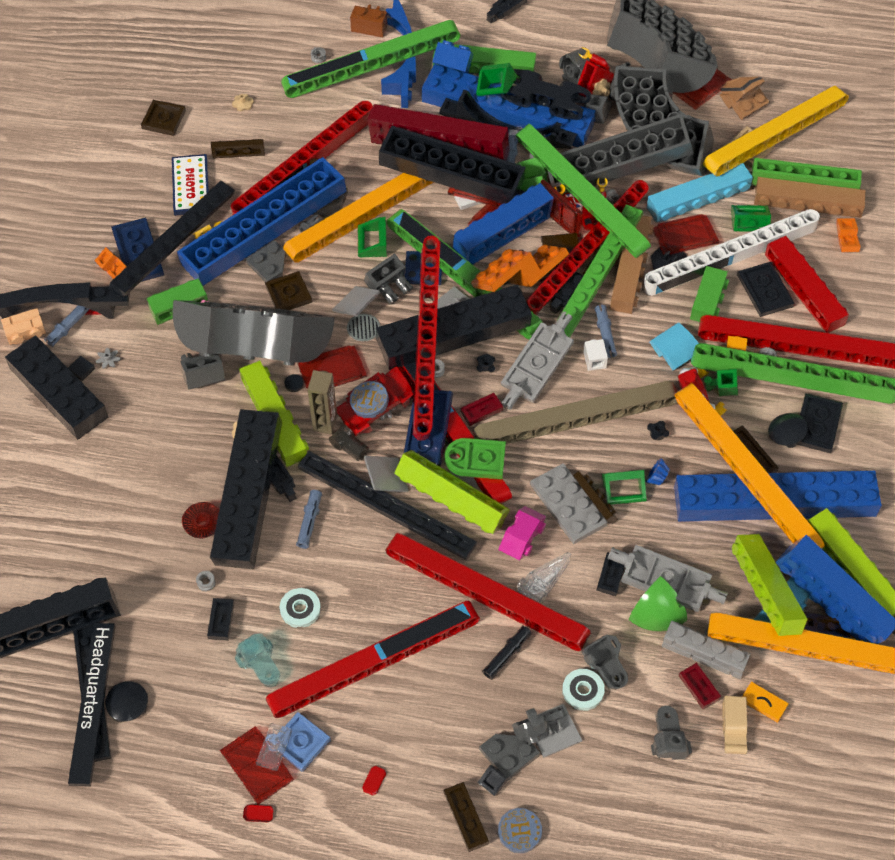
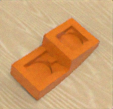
(847, 235)
(110, 263)

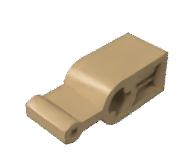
(734, 724)

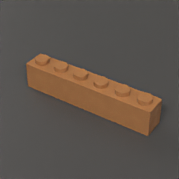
(807, 196)
(629, 272)

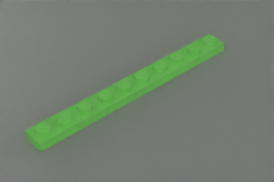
(597, 273)

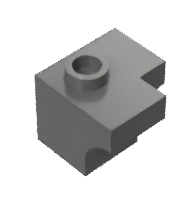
(601, 105)

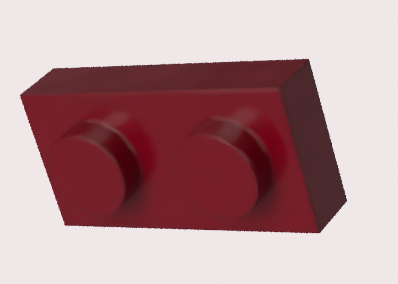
(481, 409)
(699, 686)

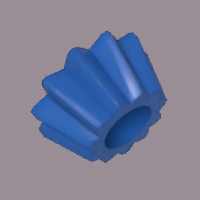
(658, 473)

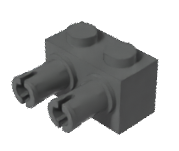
(386, 273)
(201, 370)

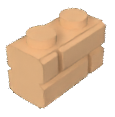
(23, 326)

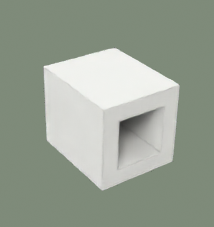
(595, 354)

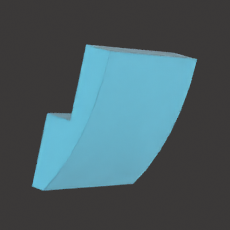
(675, 345)

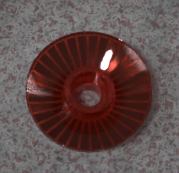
(200, 513)

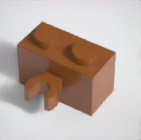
(368, 21)

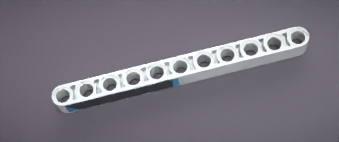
(729, 252)

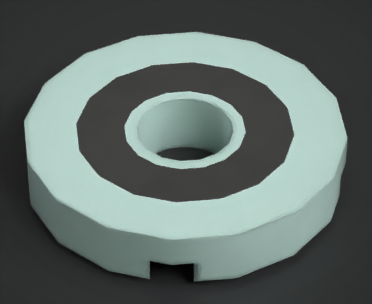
(294, 598)
(586, 678)

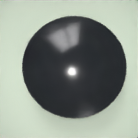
(787, 429)
(126, 701)

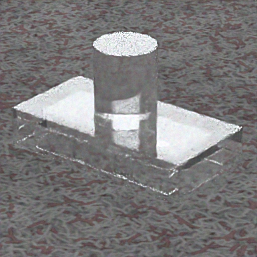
(274, 746)

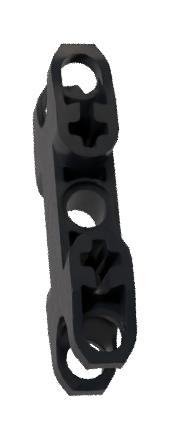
(558, 98)

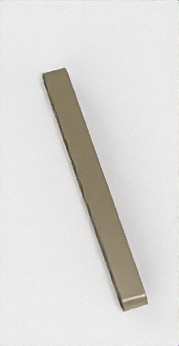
(579, 413)

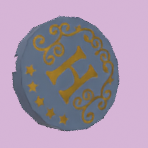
(369, 399)
(519, 830)

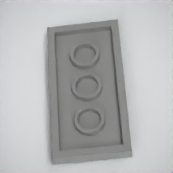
(568, 503)

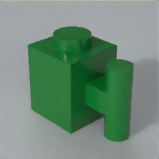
(726, 382)

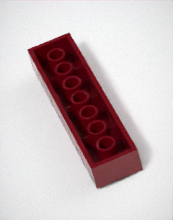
(471, 135)

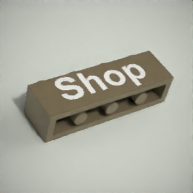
(322, 401)

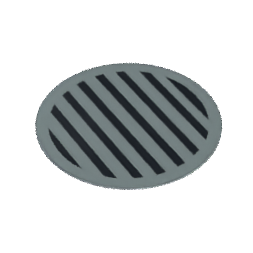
(362, 327)

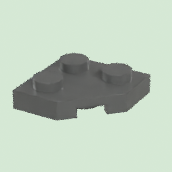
(268, 261)
(508, 753)

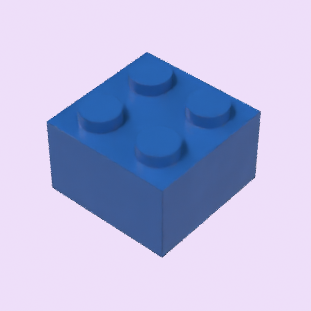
(453, 57)

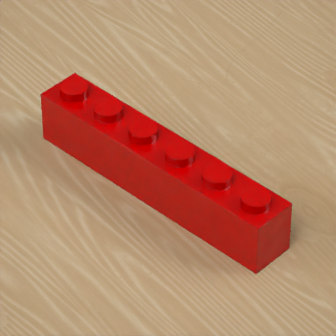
(806, 284)

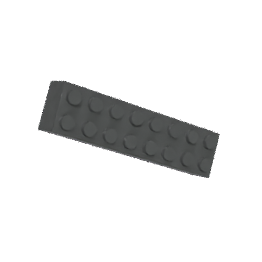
(630, 151)

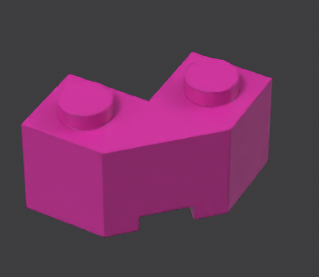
(520, 535)

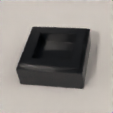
(81, 368)
(493, 780)

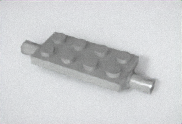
(537, 361)
(646, 566)

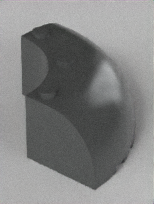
(662, 42)
(645, 98)
(251, 331)

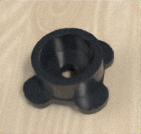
(486, 359)
(658, 435)

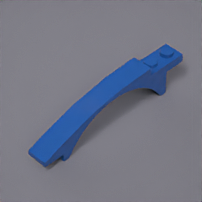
(403, 78)

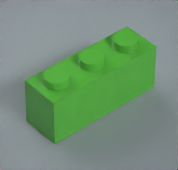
(709, 293)
(162, 303)

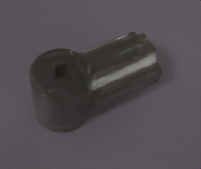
(345, 440)

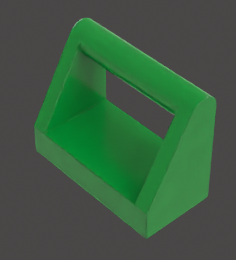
(495, 74)
(750, 217)
(376, 250)
(638, 474)

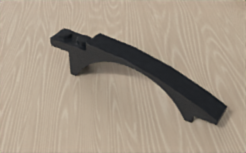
(468, 109)
(83, 294)

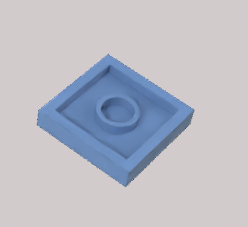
(305, 742)

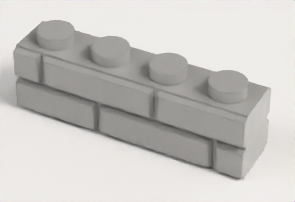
(705, 649)

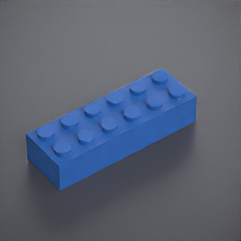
(508, 220)
(836, 591)

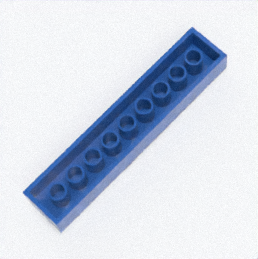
(450, 83)
(262, 221)
(727, 498)

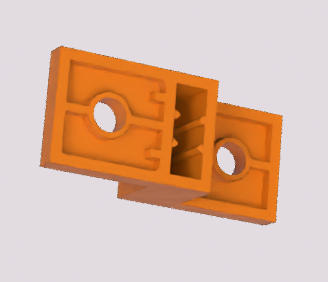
(519, 267)

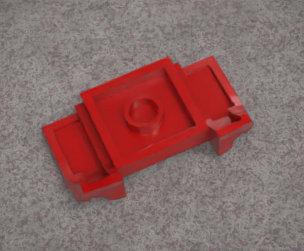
(398, 390)

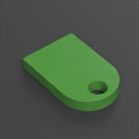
(477, 458)

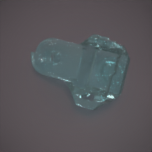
(257, 656)

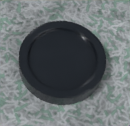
(294, 383)

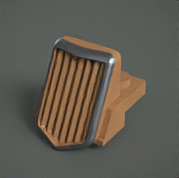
(744, 95)

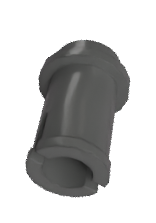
(311, 222)

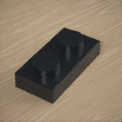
(610, 577)
(220, 619)

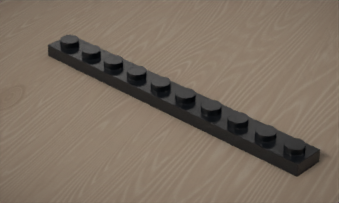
(171, 239)
(388, 505)

